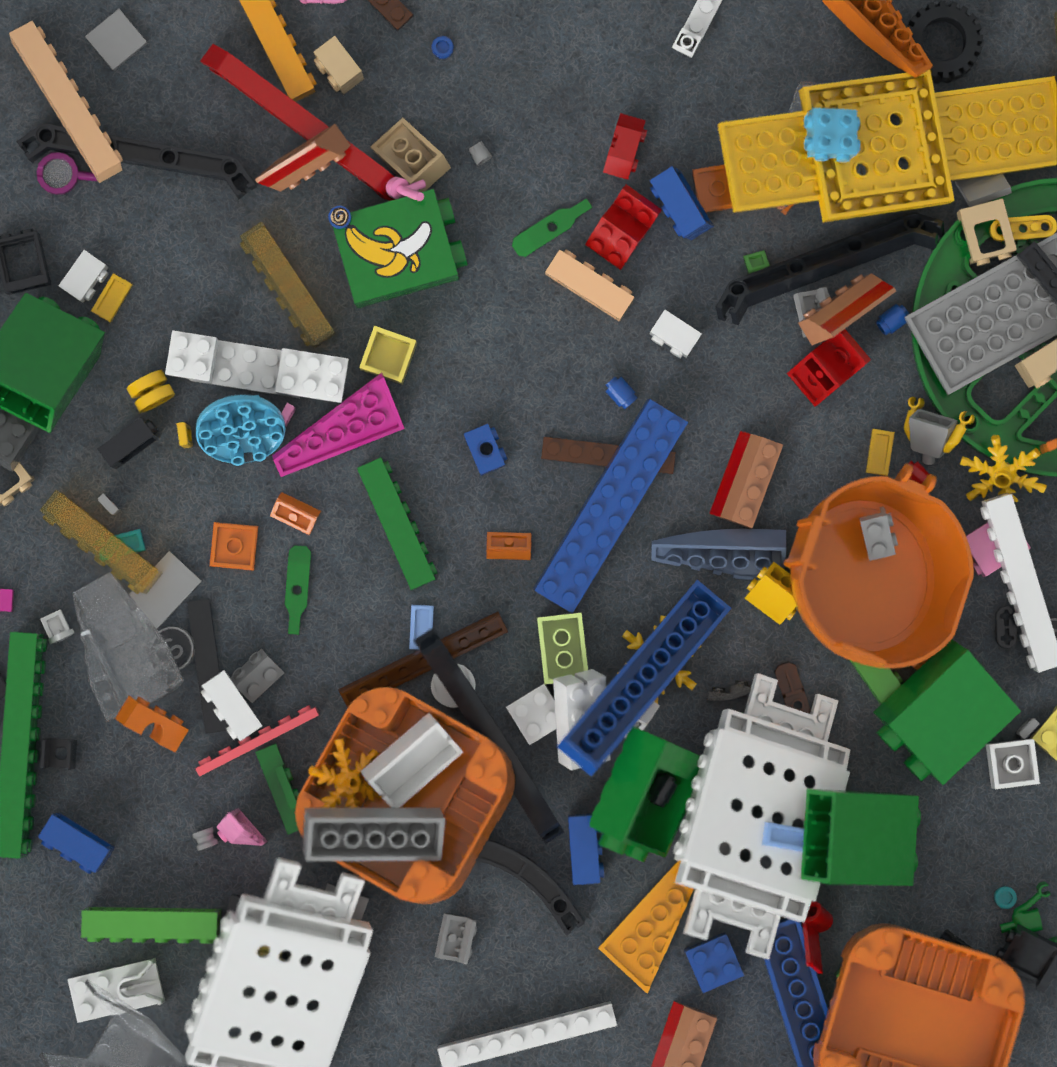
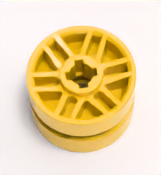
(150, 391)

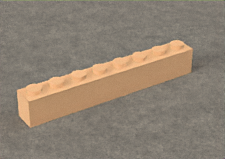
(66, 102)

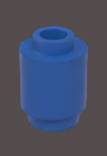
(892, 319)
(621, 392)

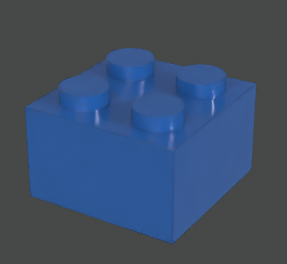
(714, 962)

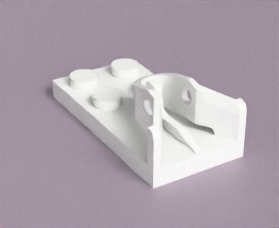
(132, 983)

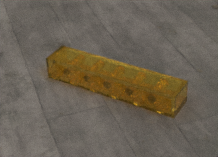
(287, 285)
(101, 542)

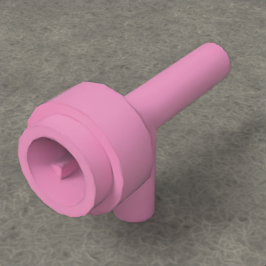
(399, 188)

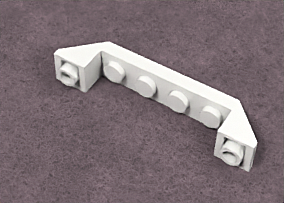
(696, 26)

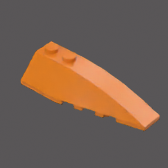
(883, 31)

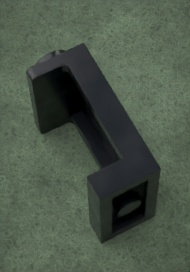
(1030, 956)

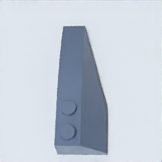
(724, 551)

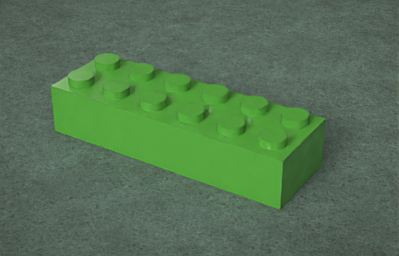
(151, 923)

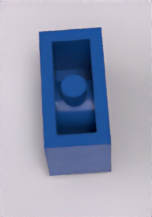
(475, 439)

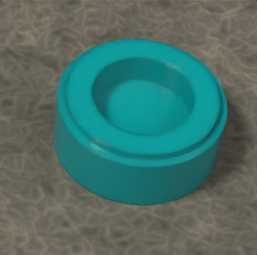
(1005, 897)

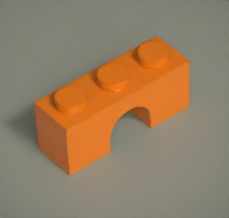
(167, 730)

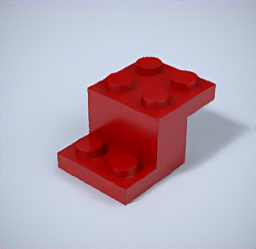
(623, 227)
(828, 367)

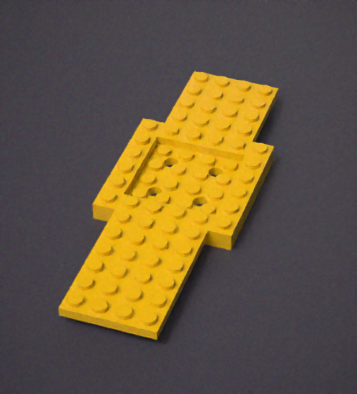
(939, 135)

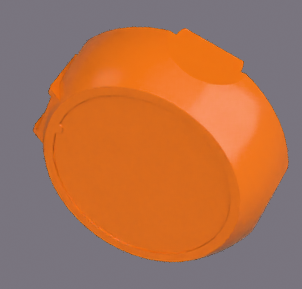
(888, 607)

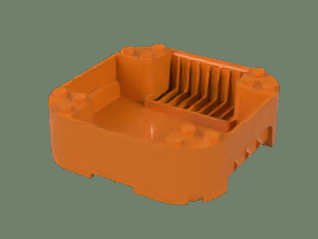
(468, 791)
(919, 1004)

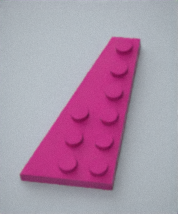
(353, 423)

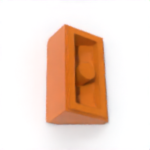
(295, 513)
(508, 546)

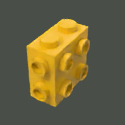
(772, 593)

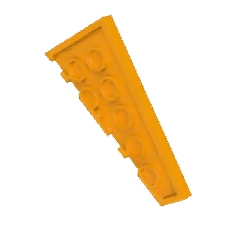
(647, 930)

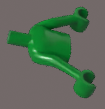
(1028, 918)

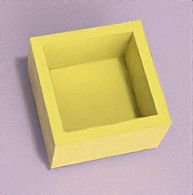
(388, 355)

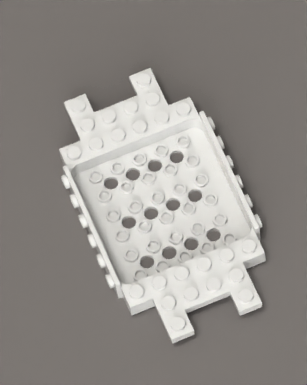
(724, 884)
(291, 920)

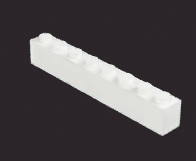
(1021, 581)
(527, 1035)

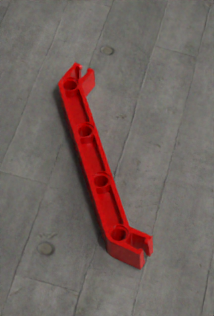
(292, 115)

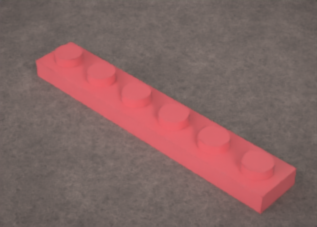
(265, 735)

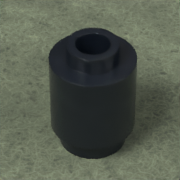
(662, 790)

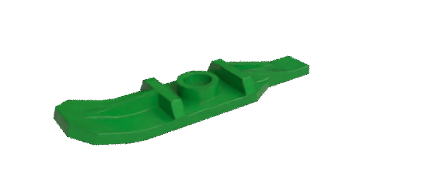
(539, 234)
(297, 575)

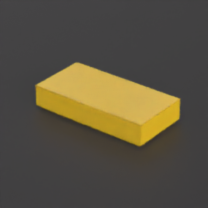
(111, 297)
(184, 435)
(880, 452)

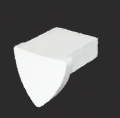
(56, 627)

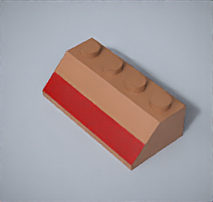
(305, 159)
(845, 307)
(746, 479)
(684, 1037)

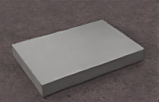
(169, 590)

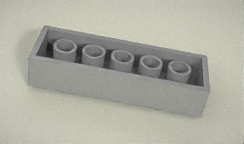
(373, 834)

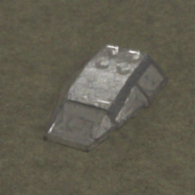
(122, 648)

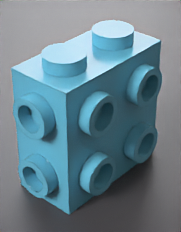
(832, 134)

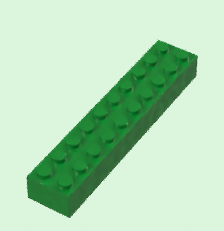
(19, 742)

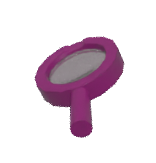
(60, 173)

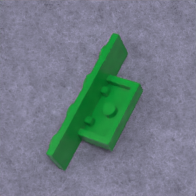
(280, 785)

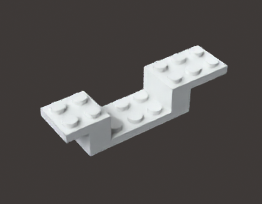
(256, 368)

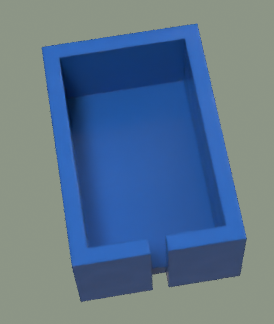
(680, 203)
(75, 843)
(584, 850)

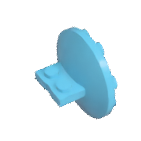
(240, 426)

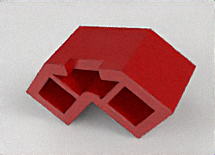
(624, 145)

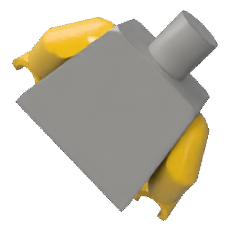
(933, 433)

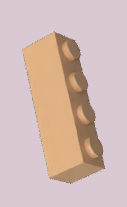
(589, 285)

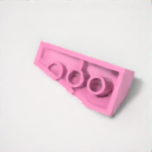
(239, 830)

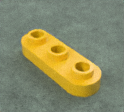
(1032, 225)

